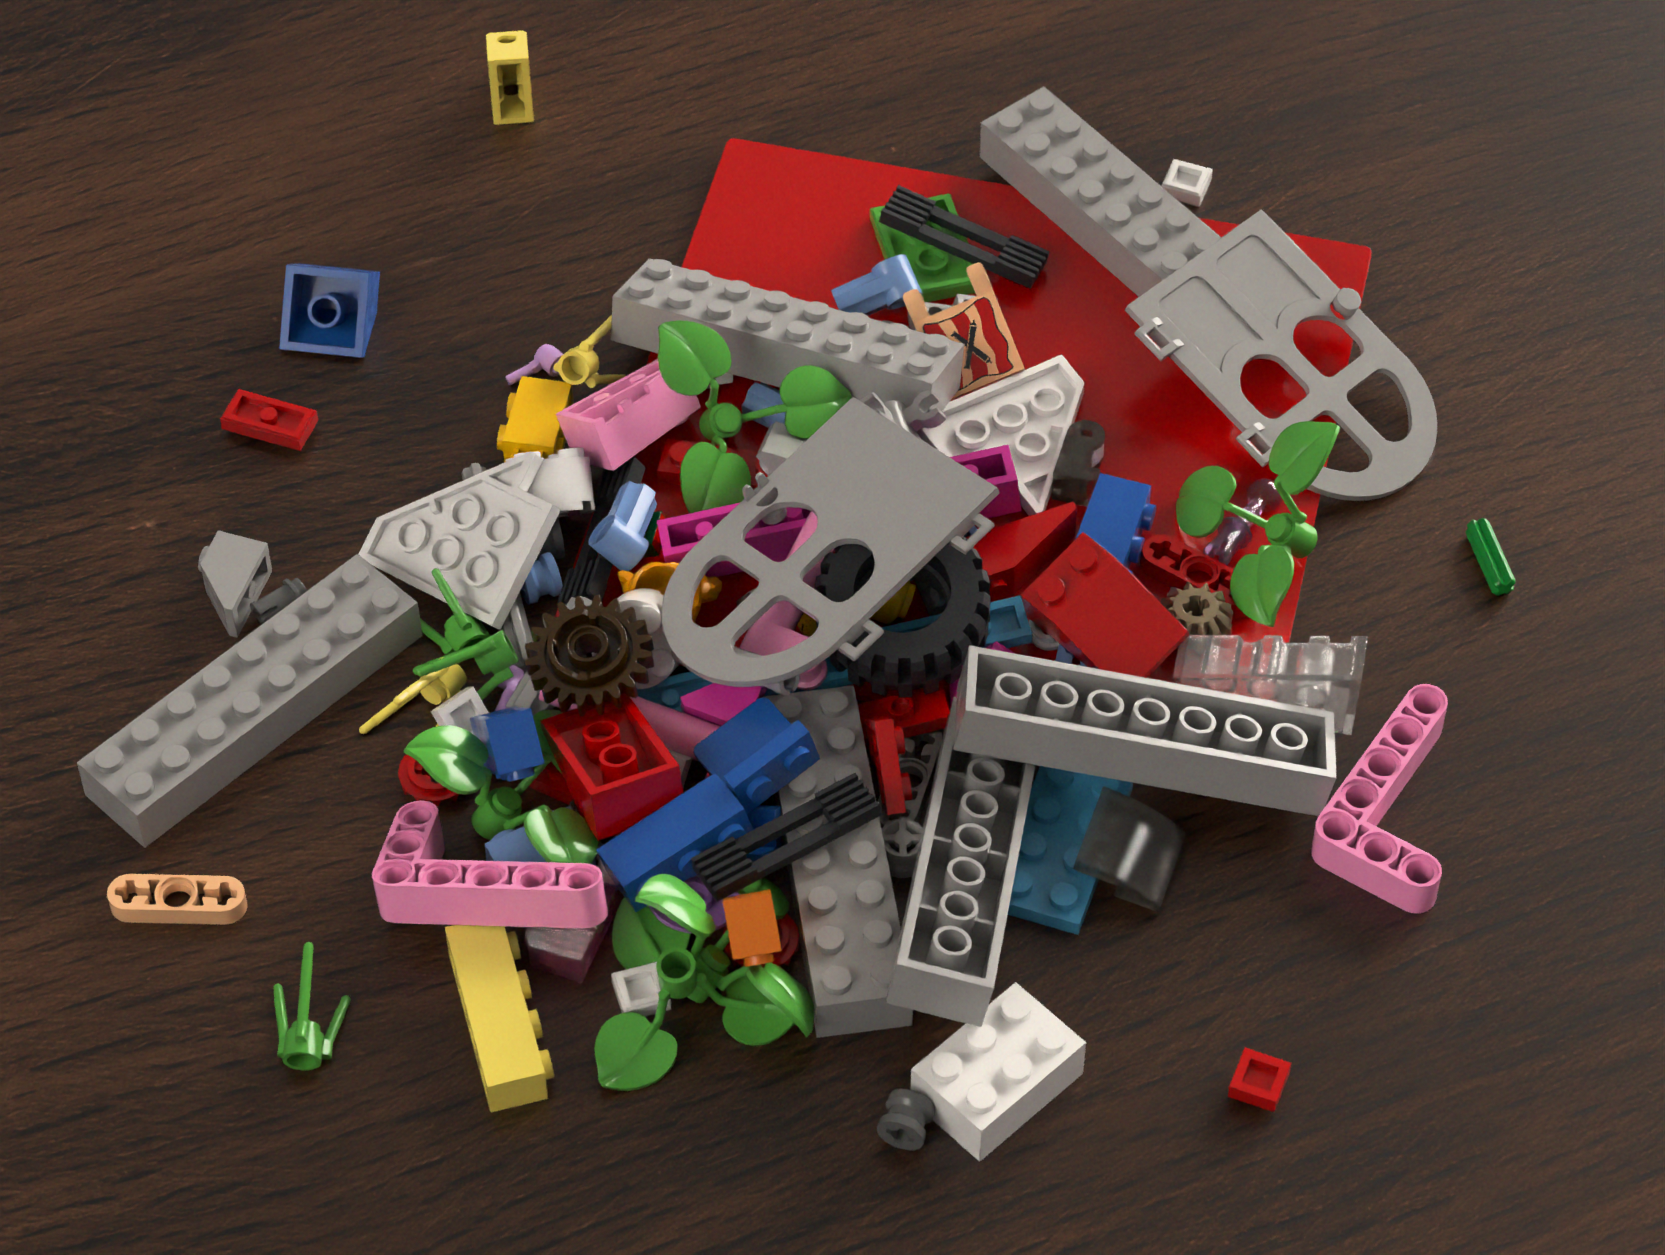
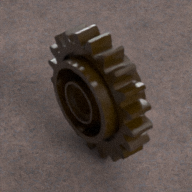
(564, 674)

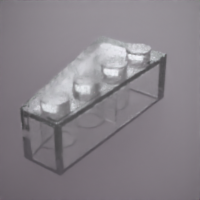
(1298, 674)

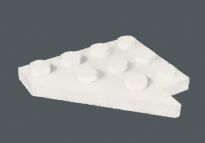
(1020, 411)
(474, 532)

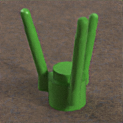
(460, 628)
(491, 655)
(304, 1044)

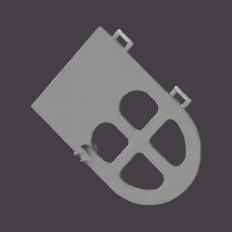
(1242, 306)
(868, 489)

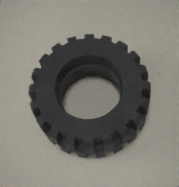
(921, 656)

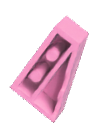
(625, 417)

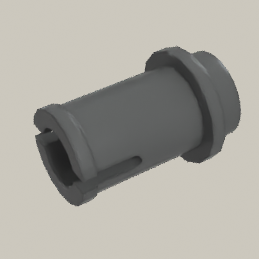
(277, 599)

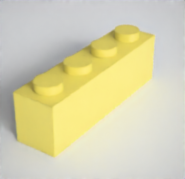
(498, 1015)

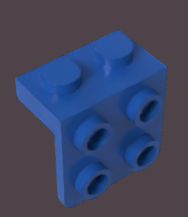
(757, 752)

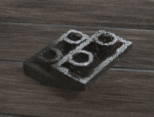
(1130, 848)

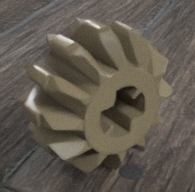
(1200, 610)

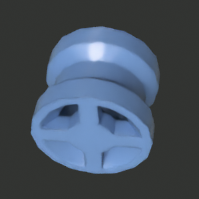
(542, 579)

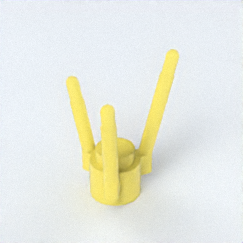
(582, 362)
(434, 687)

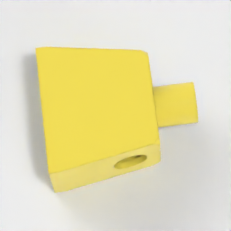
(509, 65)

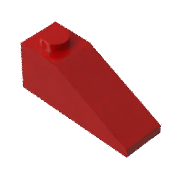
(1023, 547)

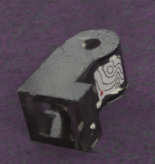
(1079, 463)

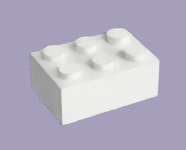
(999, 1073)

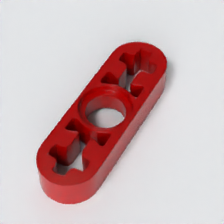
(1186, 560)

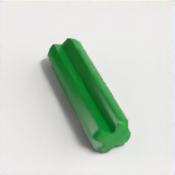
(1490, 556)

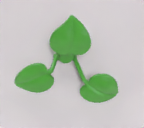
(689, 362)
(1263, 579)
(457, 762)
(688, 910)
(638, 1053)

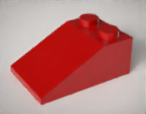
(1102, 611)
(613, 765)

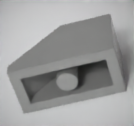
(234, 576)

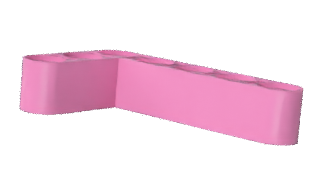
(1373, 789)
(422, 889)

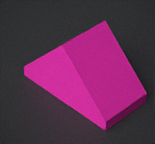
(719, 702)

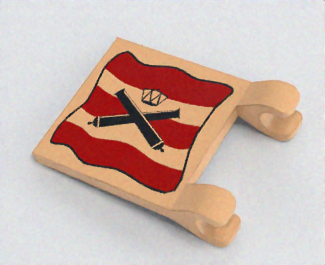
(977, 324)

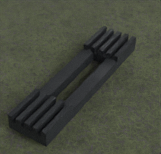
(1018, 259)
(591, 576)
(844, 804)

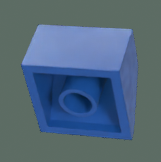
(328, 309)

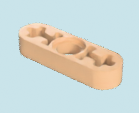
(163, 885)

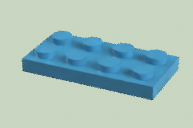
(1053, 832)

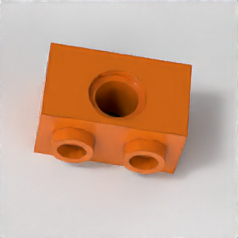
(752, 927)

